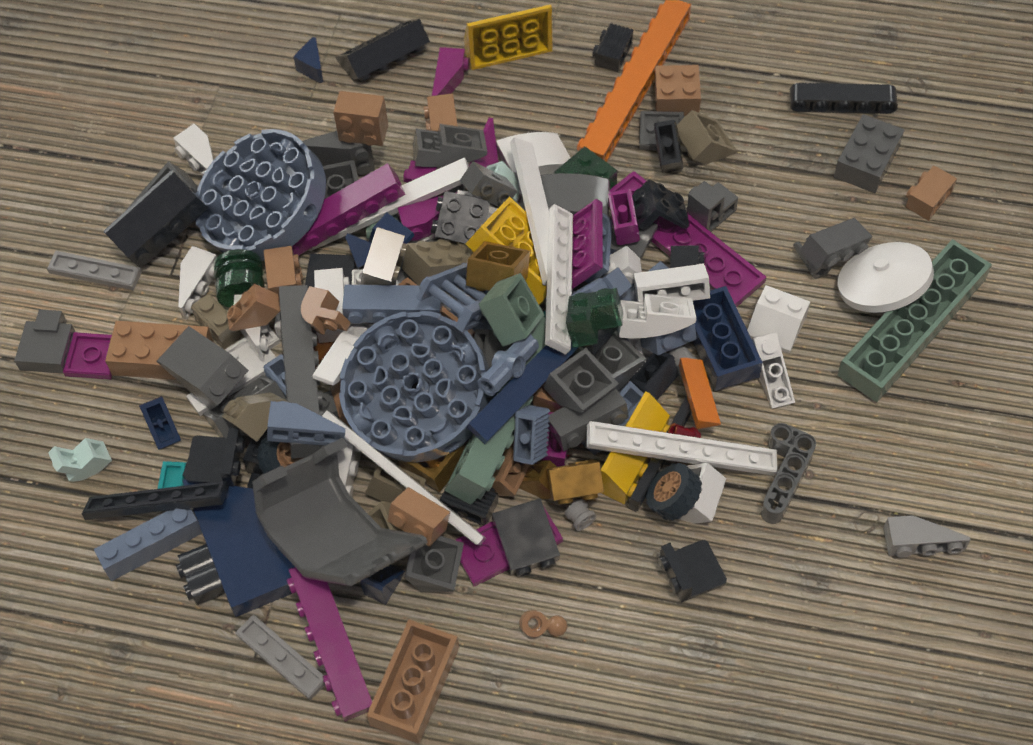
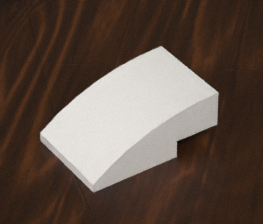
(548, 150)
(656, 316)

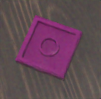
(88, 356)

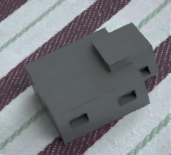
(45, 343)

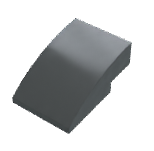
(448, 145)
(575, 191)

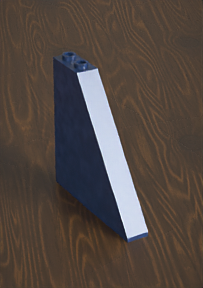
(243, 555)

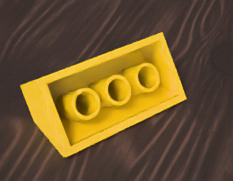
(623, 470)

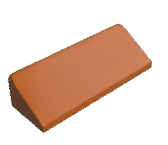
(699, 393)

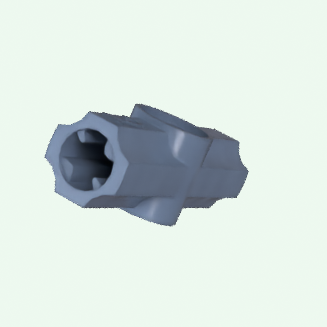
(507, 365)

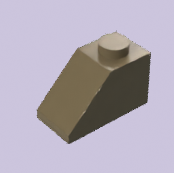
(386, 487)

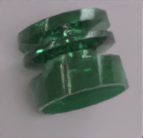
(236, 273)

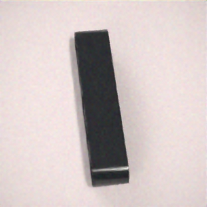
(843, 98)

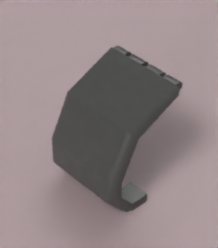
(321, 525)

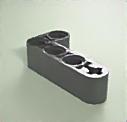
(785, 476)

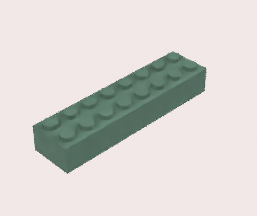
(907, 331)
(479, 460)

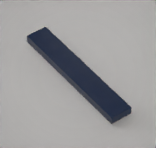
(517, 392)

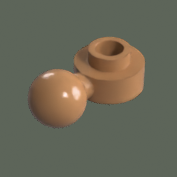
(555, 625)

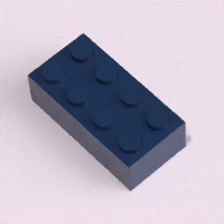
(724, 341)

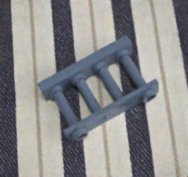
(468, 315)

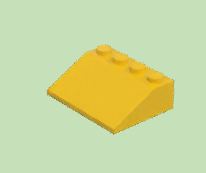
(509, 37)
(511, 228)

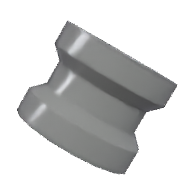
(580, 515)

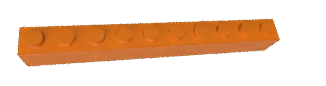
(636, 79)

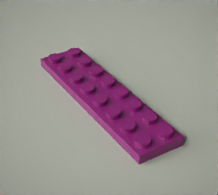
(722, 263)

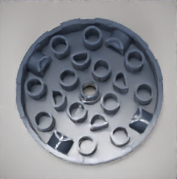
(261, 193)
(385, 366)

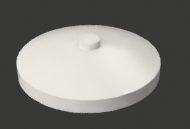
(885, 277)

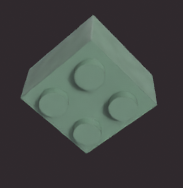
(511, 309)

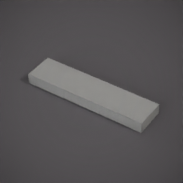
(94, 270)
(281, 657)

